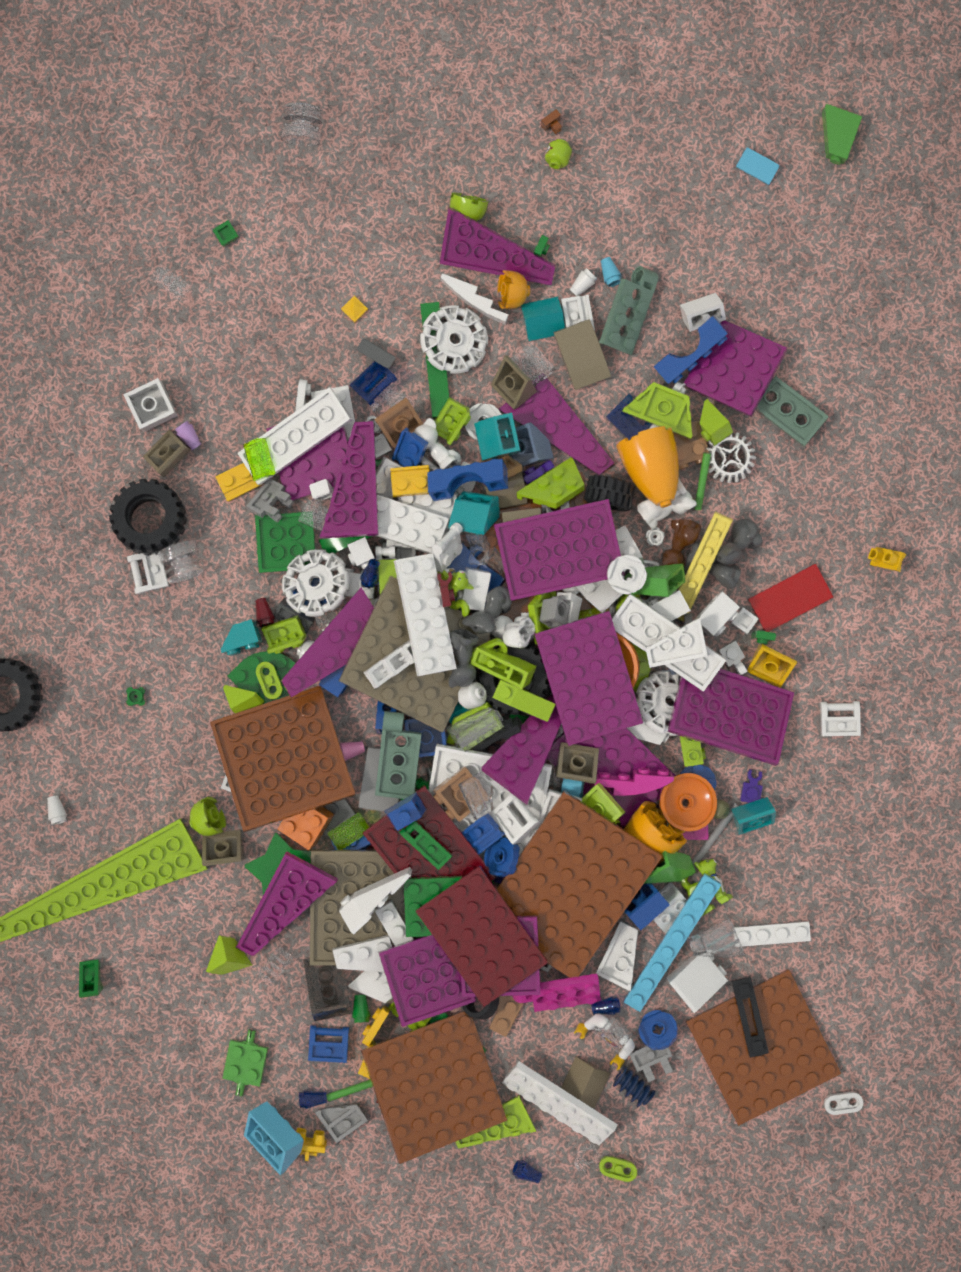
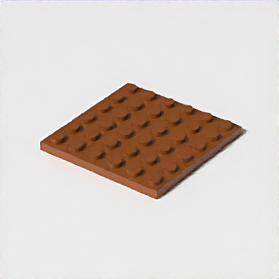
(282, 758)
(796, 1049)
(433, 1086)

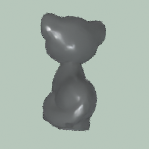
(744, 535)
(726, 574)
(497, 602)
(462, 646)

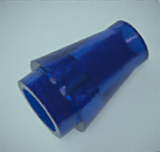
(370, 575)
(607, 1006)
(310, 1099)
(526, 1172)

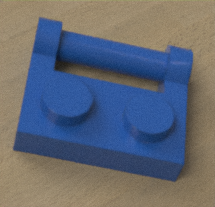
(328, 1050)

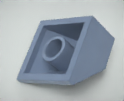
(533, 446)

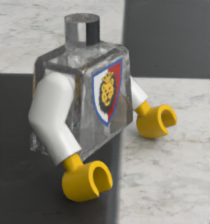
(611, 1032)

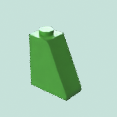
(839, 132)
(661, 580)
(673, 869)

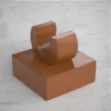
(551, 121)

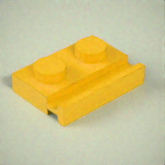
(409, 480)
(236, 482)
(370, 1031)

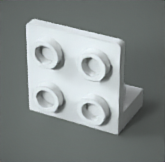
(599, 594)
(676, 901)

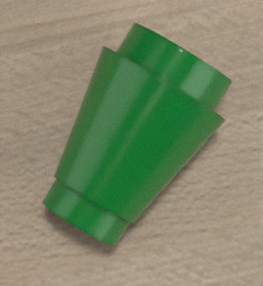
(360, 1009)

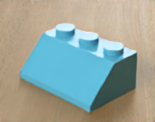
(273, 1137)

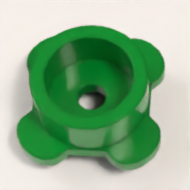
(130, 696)

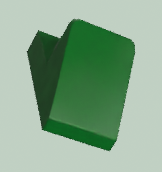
(89, 978)

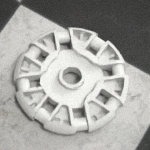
(446, 347)
(323, 590)
(657, 701)

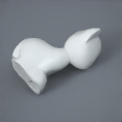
(444, 457)
(653, 513)
(513, 633)

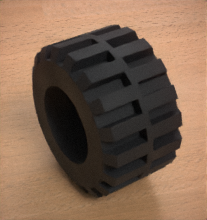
(616, 490)

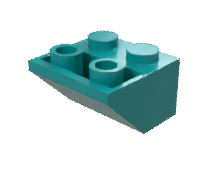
(497, 437)
(475, 512)
(242, 636)

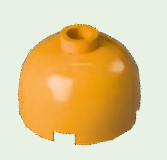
(513, 289)

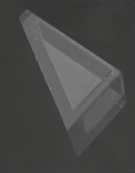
(495, 561)

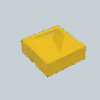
(354, 309)

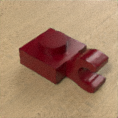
(446, 593)

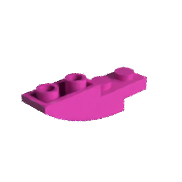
(641, 781)

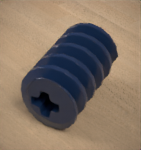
(633, 1086)

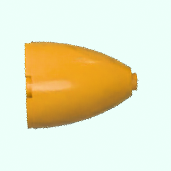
(652, 464)
(649, 827)

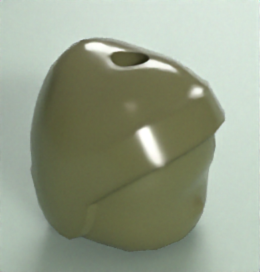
(722, 809)

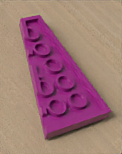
(480, 249)
(561, 426)
(354, 498)
(331, 647)
(523, 755)
(286, 897)

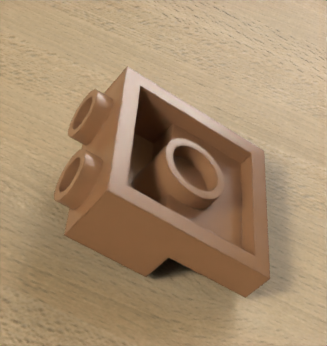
(397, 419)
(690, 449)
(451, 795)

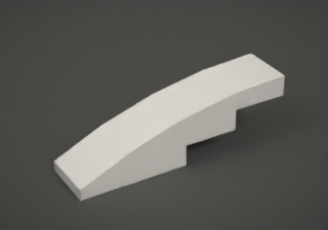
(468, 294)
(390, 665)

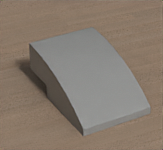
(367, 797)

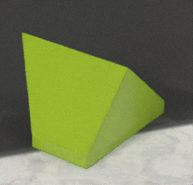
(241, 699)
(227, 957)

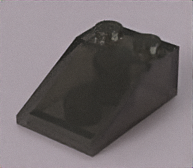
(327, 991)

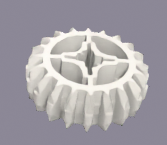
(737, 462)

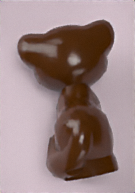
(685, 534)

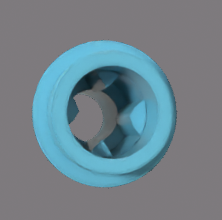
(610, 272)

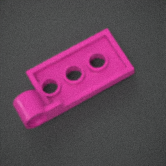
(564, 993)

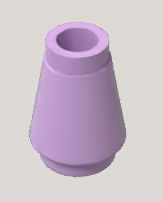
(188, 435)

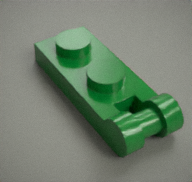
(426, 844)

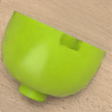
(469, 205)
(206, 818)

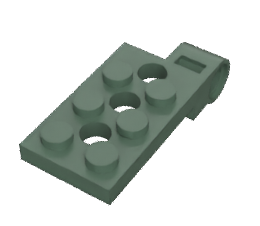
(645, 283)
(800, 407)
(389, 748)

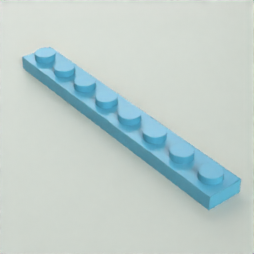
(672, 942)

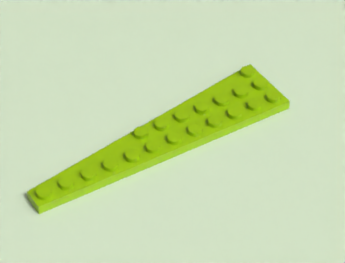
(138, 868)

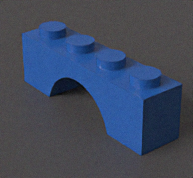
(672, 366)
(444, 482)

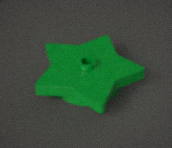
(266, 865)

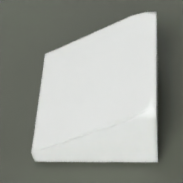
(321, 490)

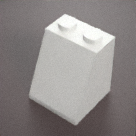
(697, 980)

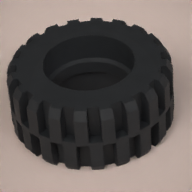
(137, 495)
(540, 681)
(29, 694)

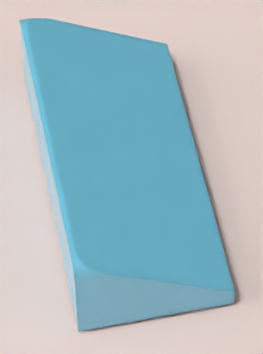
(757, 166)

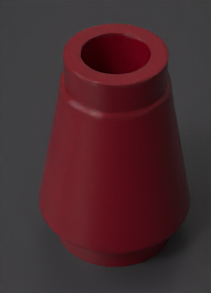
(263, 613)

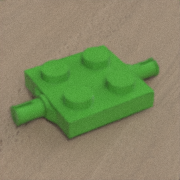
(245, 1062)

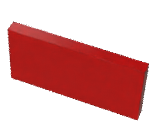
(790, 598)

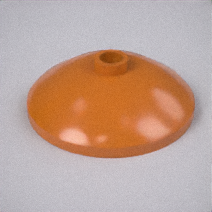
(700, 799)

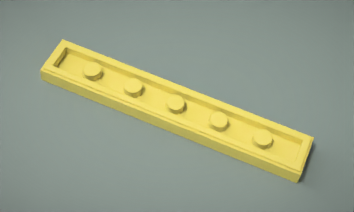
(704, 558)

